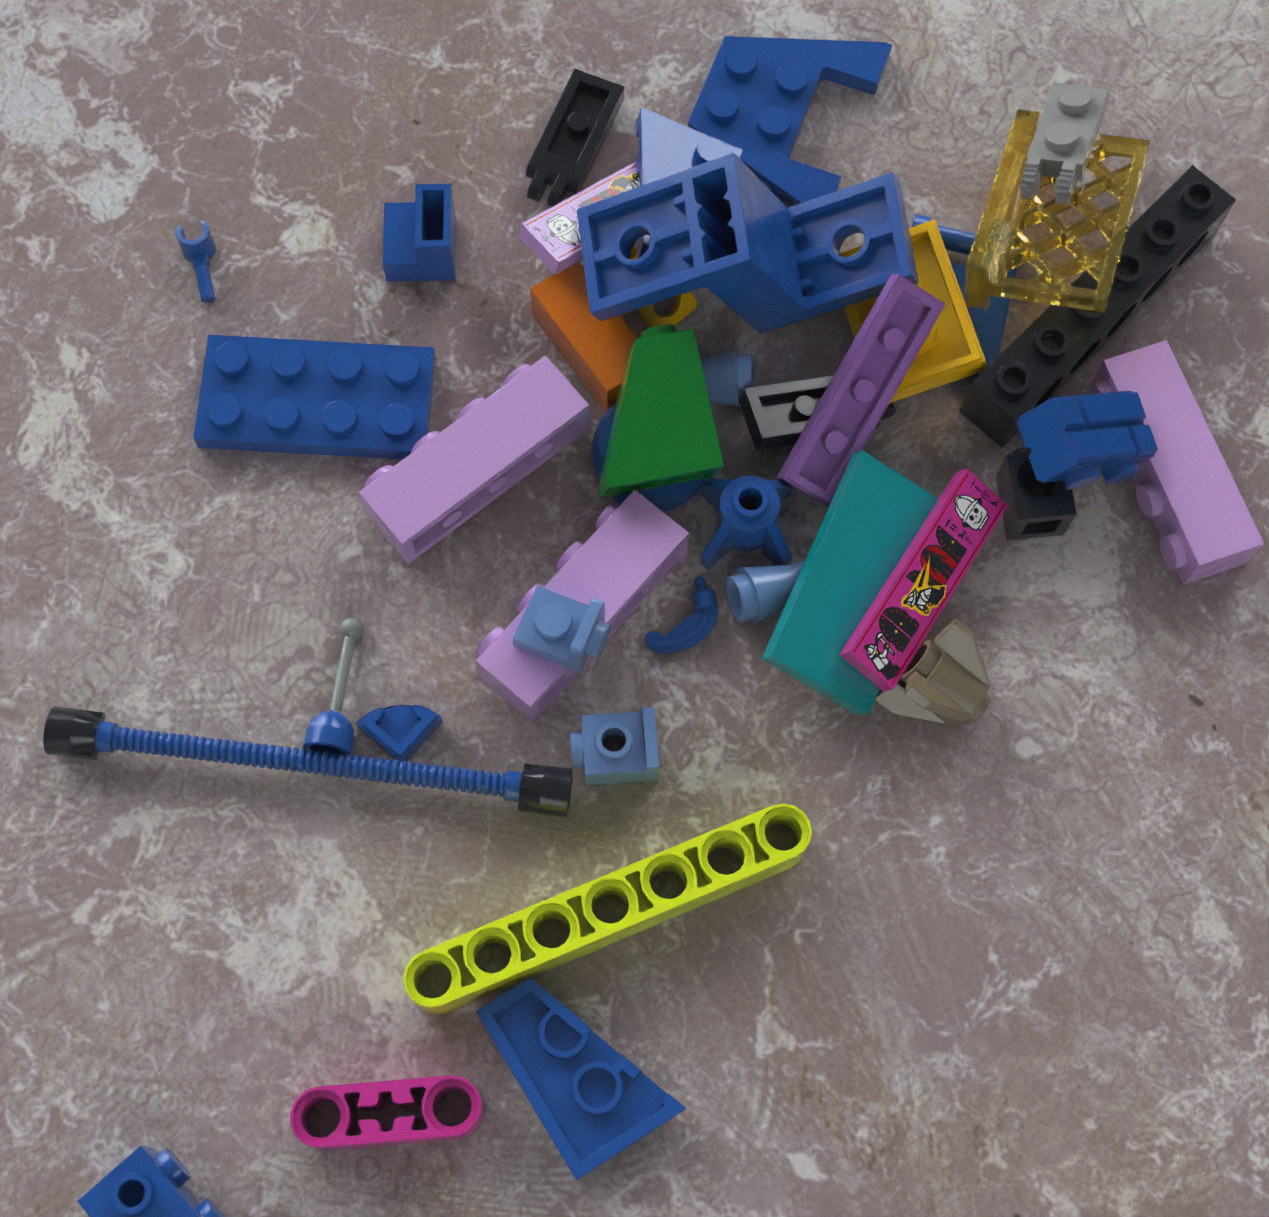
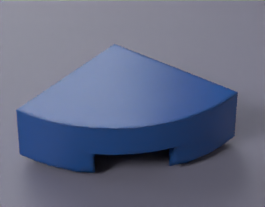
(400, 728)

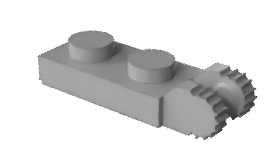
(1064, 139)

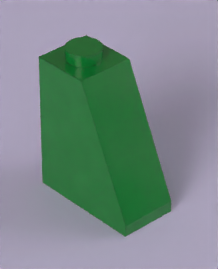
(661, 418)

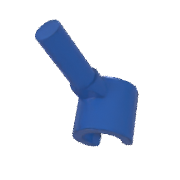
(199, 253)

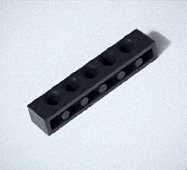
(1069, 337)

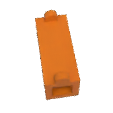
(590, 346)

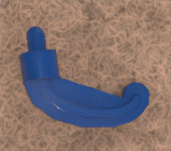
(693, 628)

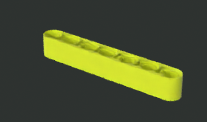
(587, 932)

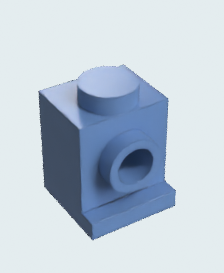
(633, 763)

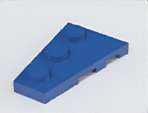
(574, 1080)

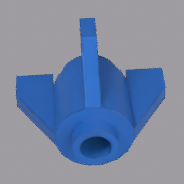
(746, 518)

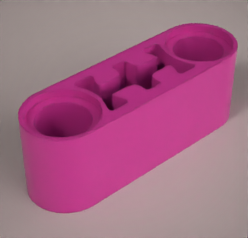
(372, 1098)

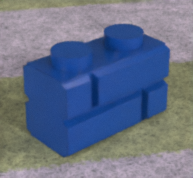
(1087, 438)

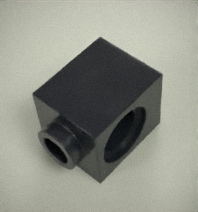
(1027, 514)

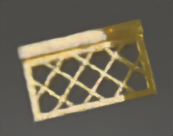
(1007, 215)

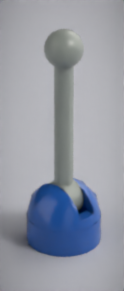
(331, 729)

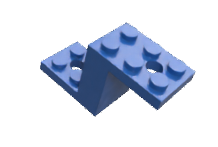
(743, 244)

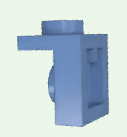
(562, 629)

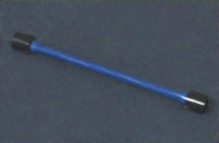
(85, 734)

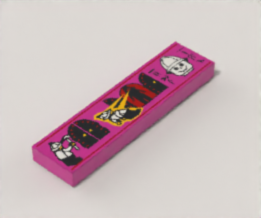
(923, 580)

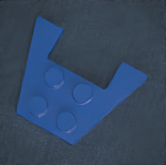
(762, 97)

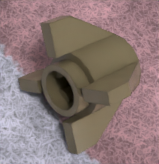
(943, 680)

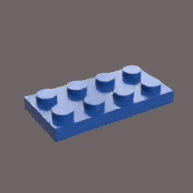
(314, 397)

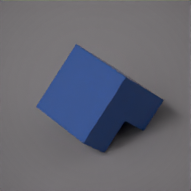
(421, 236)

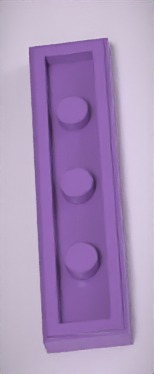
(861, 388)

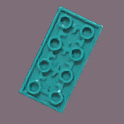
(847, 565)

